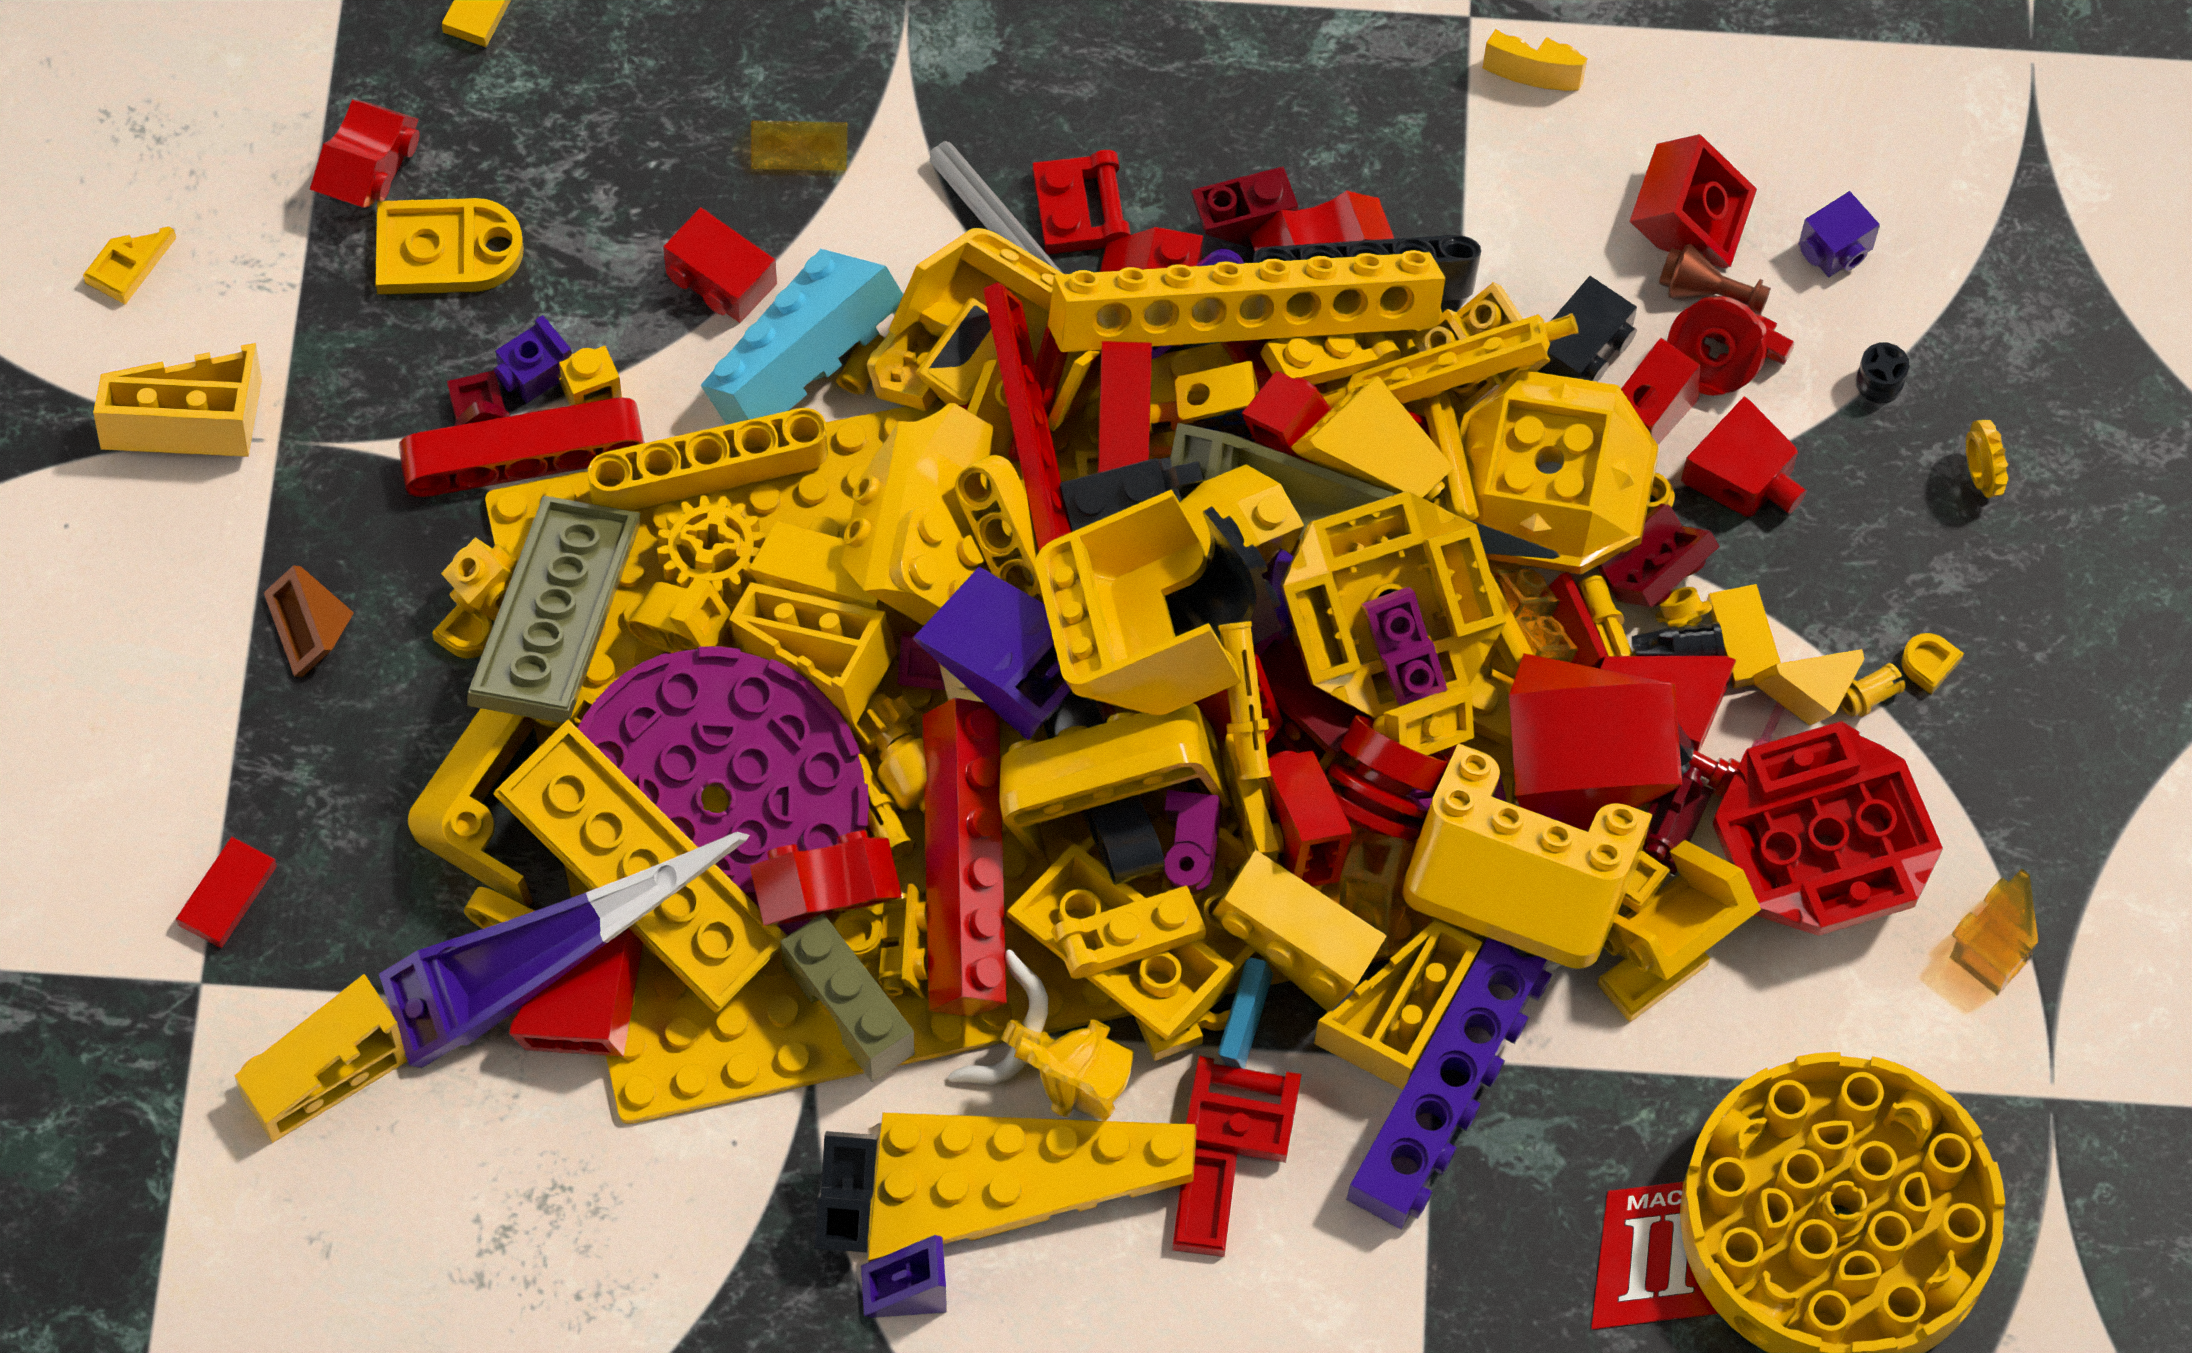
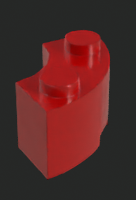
(365, 154)
(1342, 219)
(1284, 412)
(823, 880)

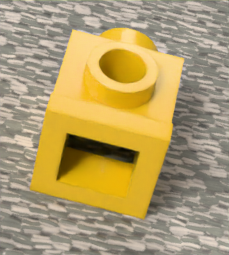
(588, 372)

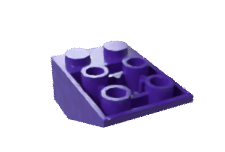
(999, 649)

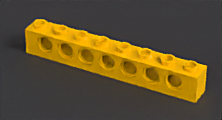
(1246, 300)

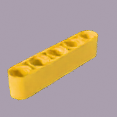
(725, 443)
(988, 509)

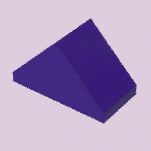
(906, 1281)

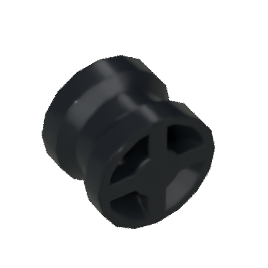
(1888, 361)

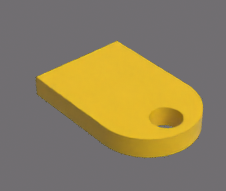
(443, 246)

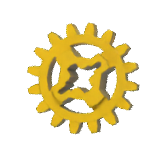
(705, 528)

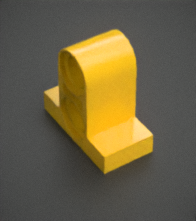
(683, 618)

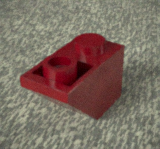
(1243, 204)

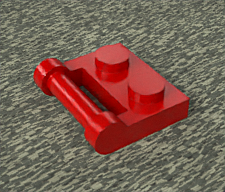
(1064, 202)
(1241, 1123)

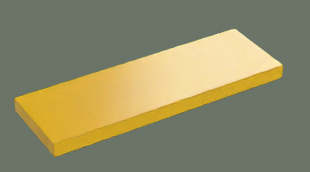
(613, 830)

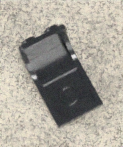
(1229, 587)

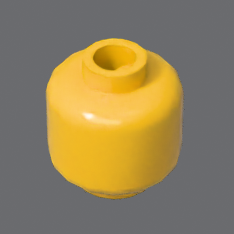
(904, 772)

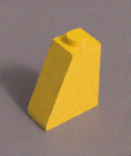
(1376, 442)

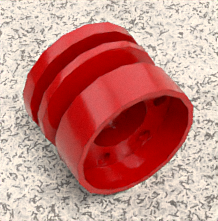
(1384, 780)

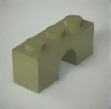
(864, 1014)

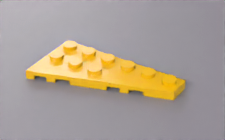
(1010, 1172)

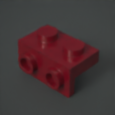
(1660, 562)

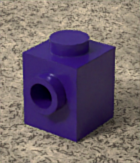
(1838, 235)

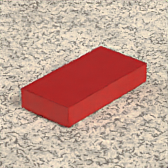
(226, 892)
(1206, 1204)

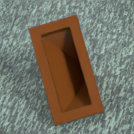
(305, 618)

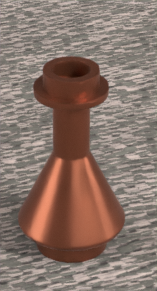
(1692, 275)

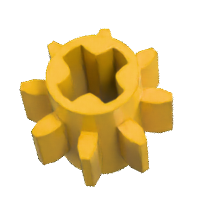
(884, 723)

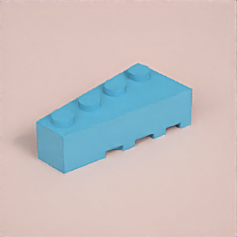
(802, 335)

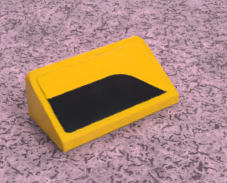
(960, 355)

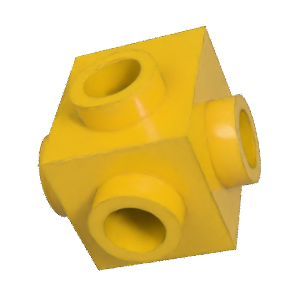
(480, 577)

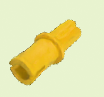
(1604, 615)

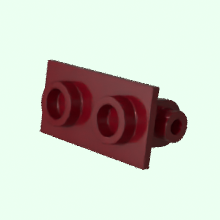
(1676, 817)

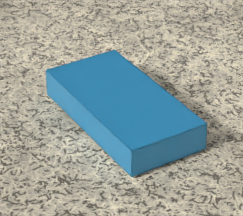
(1245, 1013)

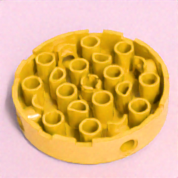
(1858, 1138)

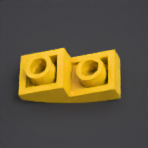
(1548, 67)

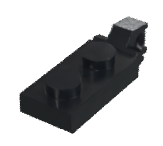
(1117, 489)

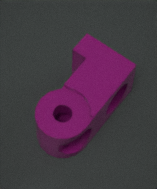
(1196, 839)

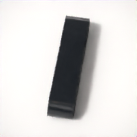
(1454, 254)
(1118, 827)

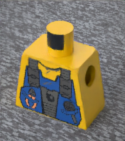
(1209, 401)

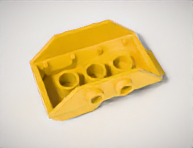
(906, 522)

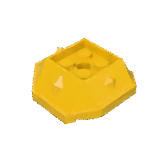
(1605, 478)
(1381, 548)

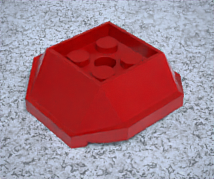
(1838, 788)

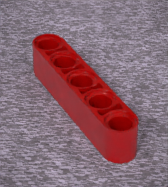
(517, 446)

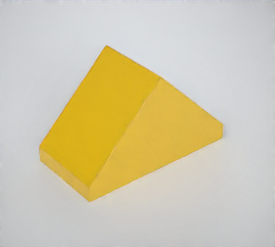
(1811, 685)

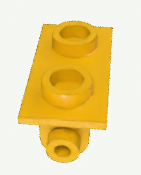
(908, 963)

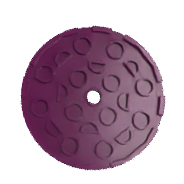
(737, 727)

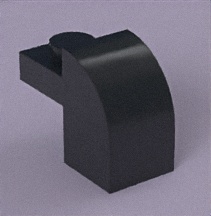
(846, 1192)

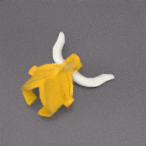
(1076, 1070)

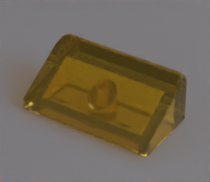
(799, 145)

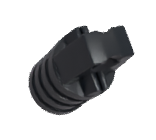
(1681, 641)

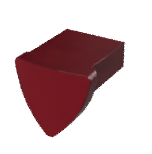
(476, 398)

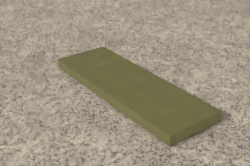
(554, 610)

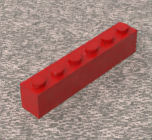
(964, 859)

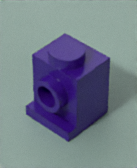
(532, 360)

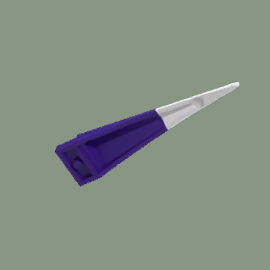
(475, 981)

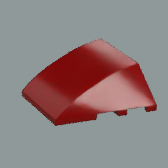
(1590, 739)

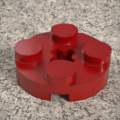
(1743, 334)

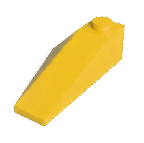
(1254, 504)

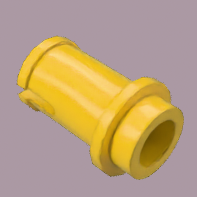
(855, 374)
(1872, 690)

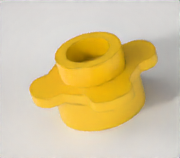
(1683, 608)

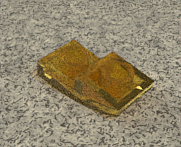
(1533, 608)

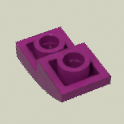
(1404, 646)

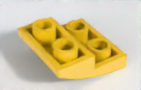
(1482, 313)

